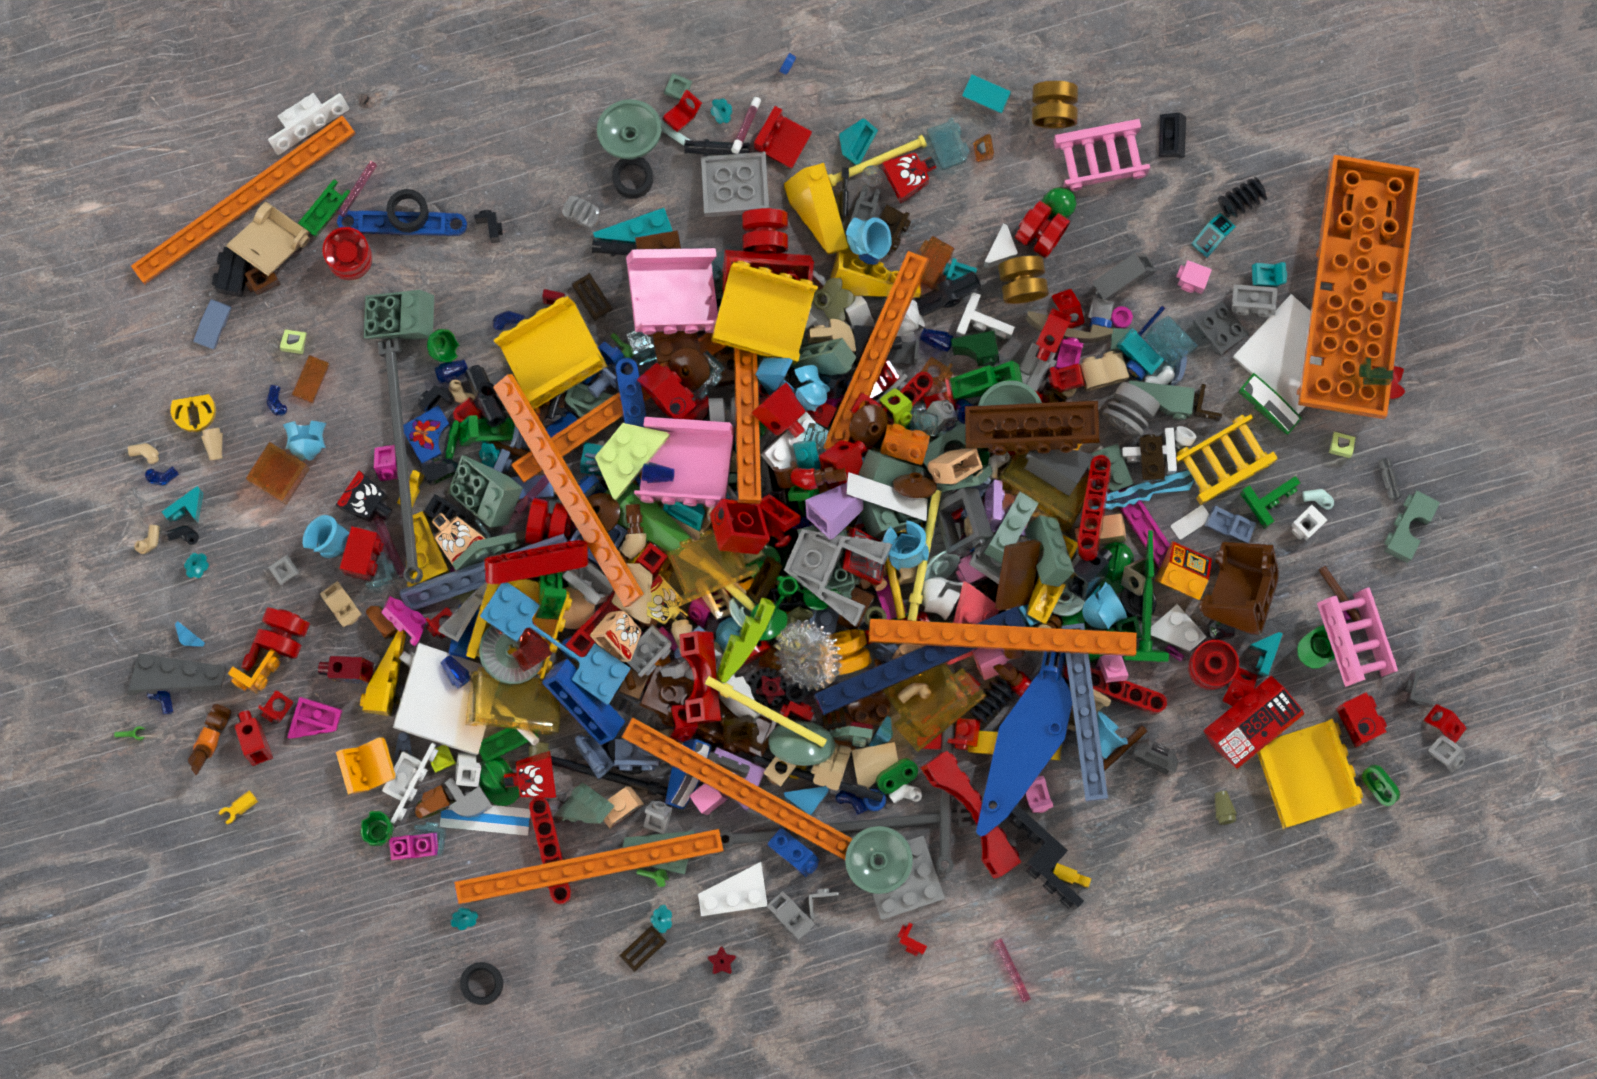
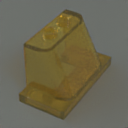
(704, 568)
(949, 700)

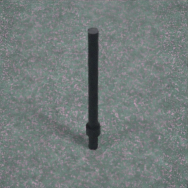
(652, 788)
(860, 791)

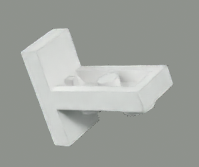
(982, 322)
(1133, 455)

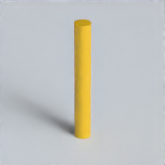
(895, 588)

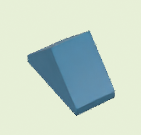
(772, 372)
(807, 799)

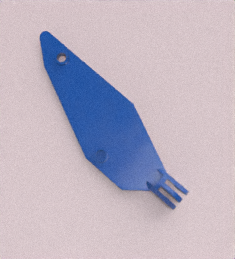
(1026, 742)

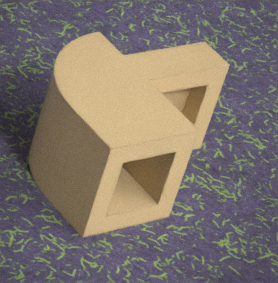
(835, 330)
(341, 604)

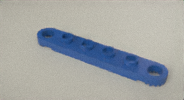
(378, 223)
(631, 397)

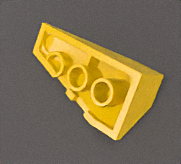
(814, 201)
(864, 278)
(383, 684)

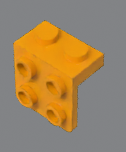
(259, 679)
(366, 766)

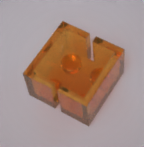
(276, 474)

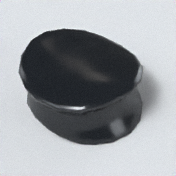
(1134, 604)

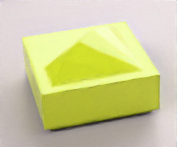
(442, 759)

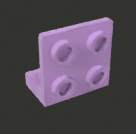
(997, 505)

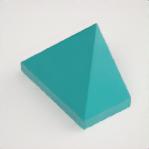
(857, 140)
(690, 515)

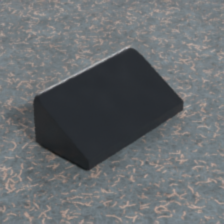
(1172, 135)

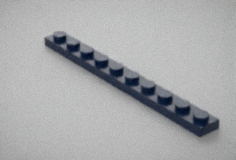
(901, 668)

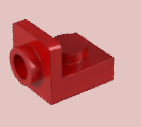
(966, 734)

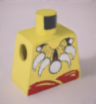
(663, 603)

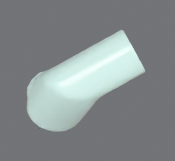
(1320, 496)

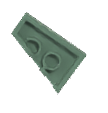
(973, 480)
(489, 547)
(584, 805)
(676, 866)

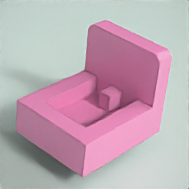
(1112, 668)
(1038, 796)

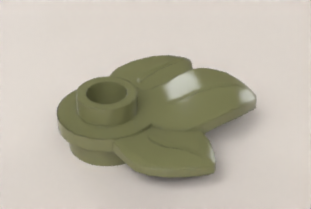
(836, 299)

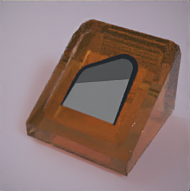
(984, 148)

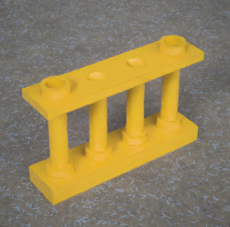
(1226, 481)

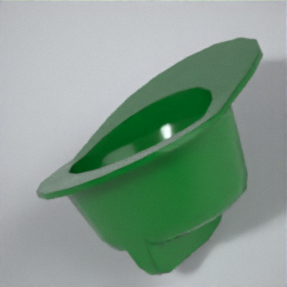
(1121, 557)
(1315, 649)
(493, 783)

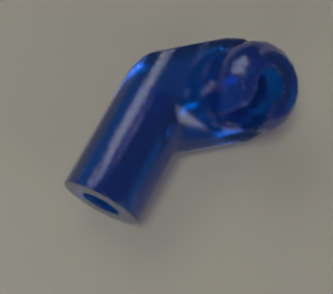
(506, 317)
(274, 403)
(160, 478)
(165, 699)
(857, 803)

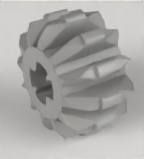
(580, 211)

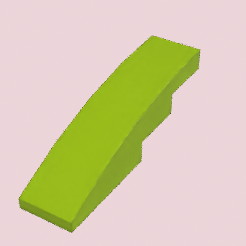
(741, 646)

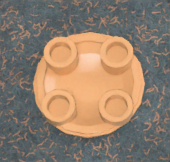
(579, 610)

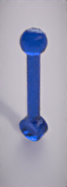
(1160, 310)

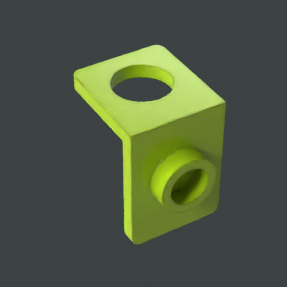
(902, 410)

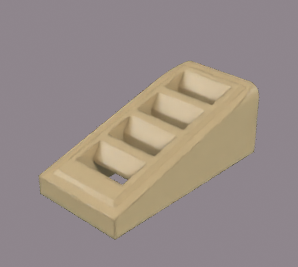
(710, 601)

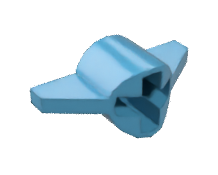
(186, 637)
(884, 733)

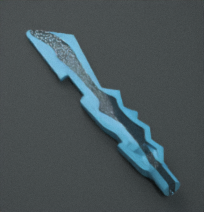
(1173, 483)

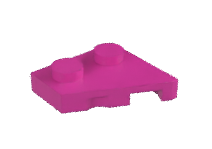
(404, 618)
(313, 718)

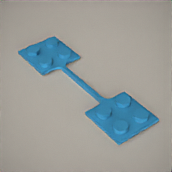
(513, 613)

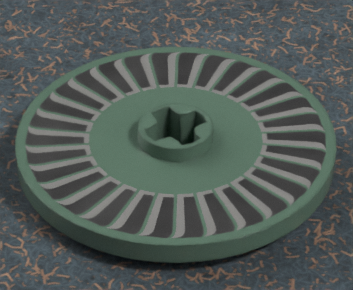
(498, 662)

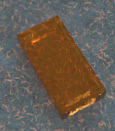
(311, 379)

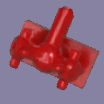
(779, 519)

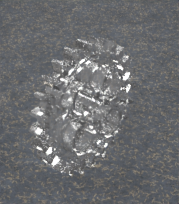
(808, 655)

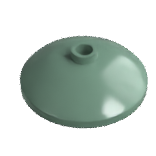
(629, 118)
(1009, 393)
(799, 750)
(881, 843)

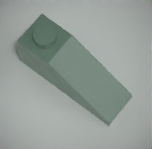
(829, 357)
(1173, 400)
(886, 468)

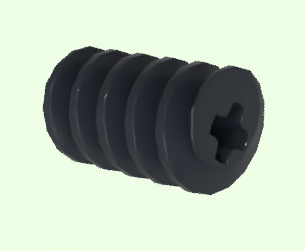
(1242, 197)
(992, 700)

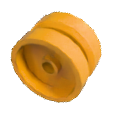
(852, 650)

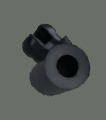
(185, 533)

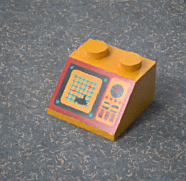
(1184, 571)

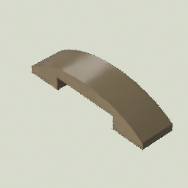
(1096, 333)

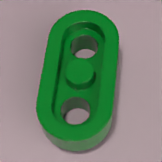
(897, 774)
(1380, 785)

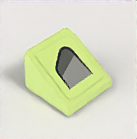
(293, 341)
(1342, 445)

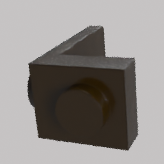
(1151, 457)

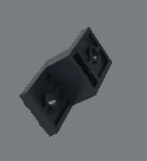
(1045, 858)

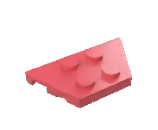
(972, 609)

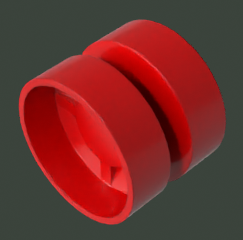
(1036, 225)
(765, 230)
(347, 253)
(542, 522)
(283, 626)
(1213, 664)

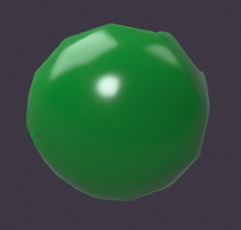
(1061, 201)
(442, 345)
(376, 828)

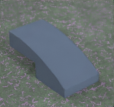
(212, 324)
(1230, 524)

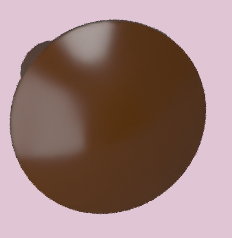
(870, 709)

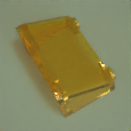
(1050, 499)
(512, 706)

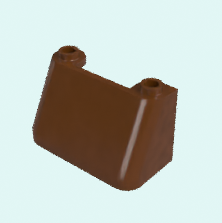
(1243, 586)

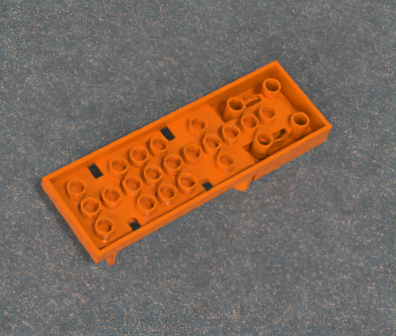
(1361, 255)

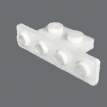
(305, 119)
(407, 772)

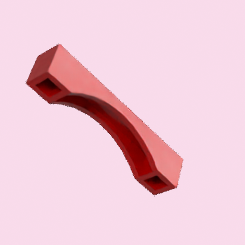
(581, 642)
(945, 774)

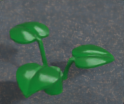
(786, 588)

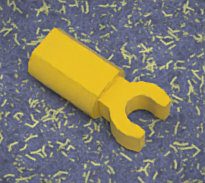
(415, 481)
(239, 806)
(1070, 875)

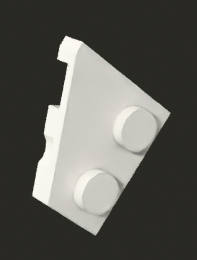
(1178, 630)

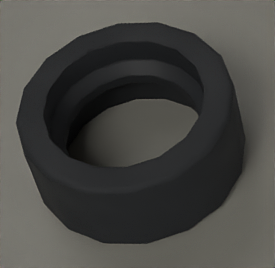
(632, 193)
(407, 194)
(464, 985)

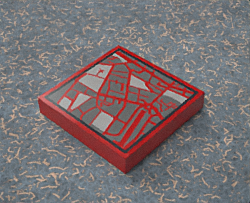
(860, 565)

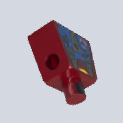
(347, 669)

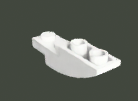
(740, 685)

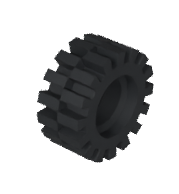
(756, 679)

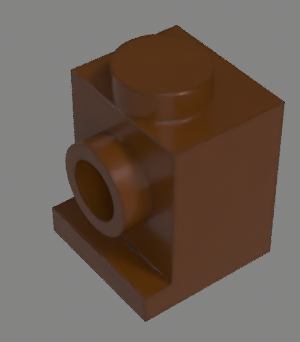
(255, 275)

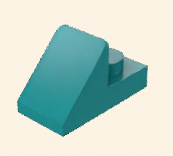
(191, 501)
(1268, 647)

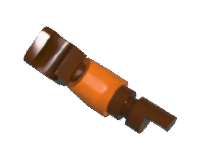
(208, 738)

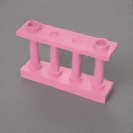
(1108, 134)
(1342, 643)

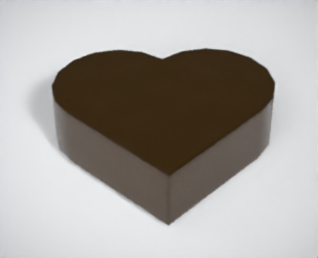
(1052, 395)

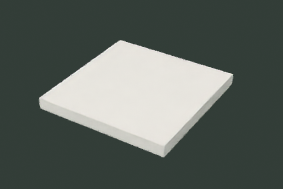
(1278, 350)
(435, 707)

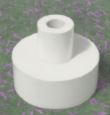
(1184, 437)

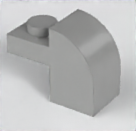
(467, 805)
(790, 915)

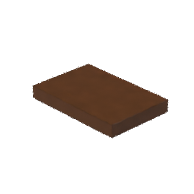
(1017, 574)

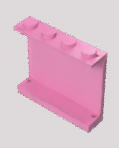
(672, 290)
(700, 459)

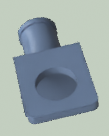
(605, 380)

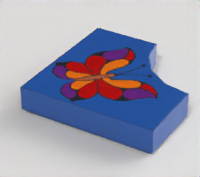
(425, 433)

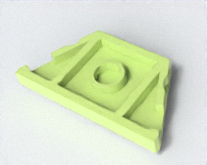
(626, 453)

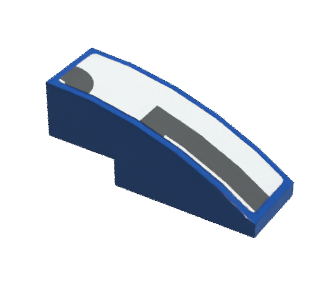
(681, 783)

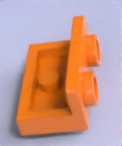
(905, 443)

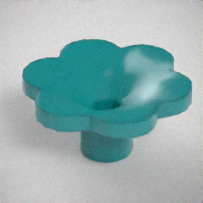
(721, 110)
(488, 454)
(196, 565)
(464, 918)
(662, 918)

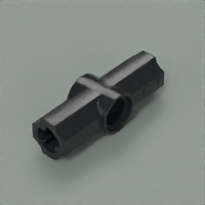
(948, 293)
(485, 396)

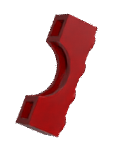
(699, 652)

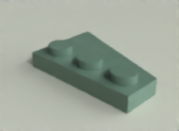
(856, 735)

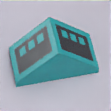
(1213, 235)

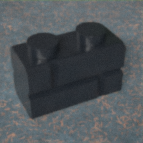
(231, 273)

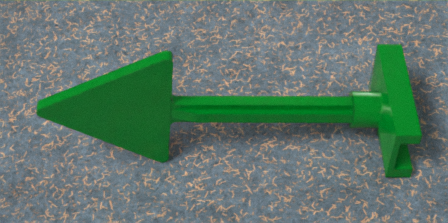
(1145, 650)

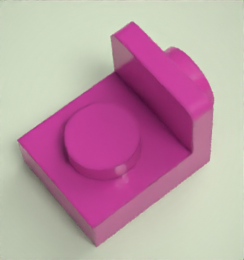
(385, 463)

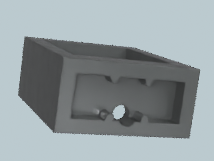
(982, 532)

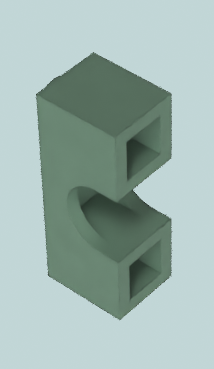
(945, 438)
(1011, 526)
(1401, 542)
(1056, 563)

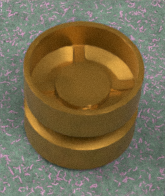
(1055, 104)
(1023, 279)

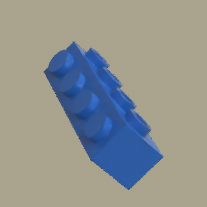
(583, 705)

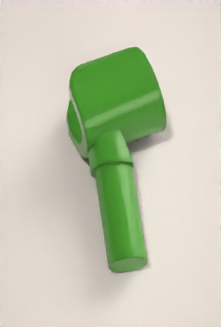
(626, 349)
(130, 733)
(659, 876)

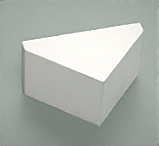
(1002, 249)
(859, 313)

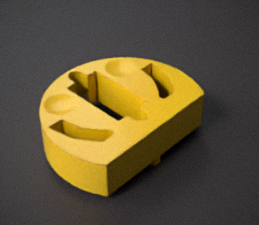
(184, 419)

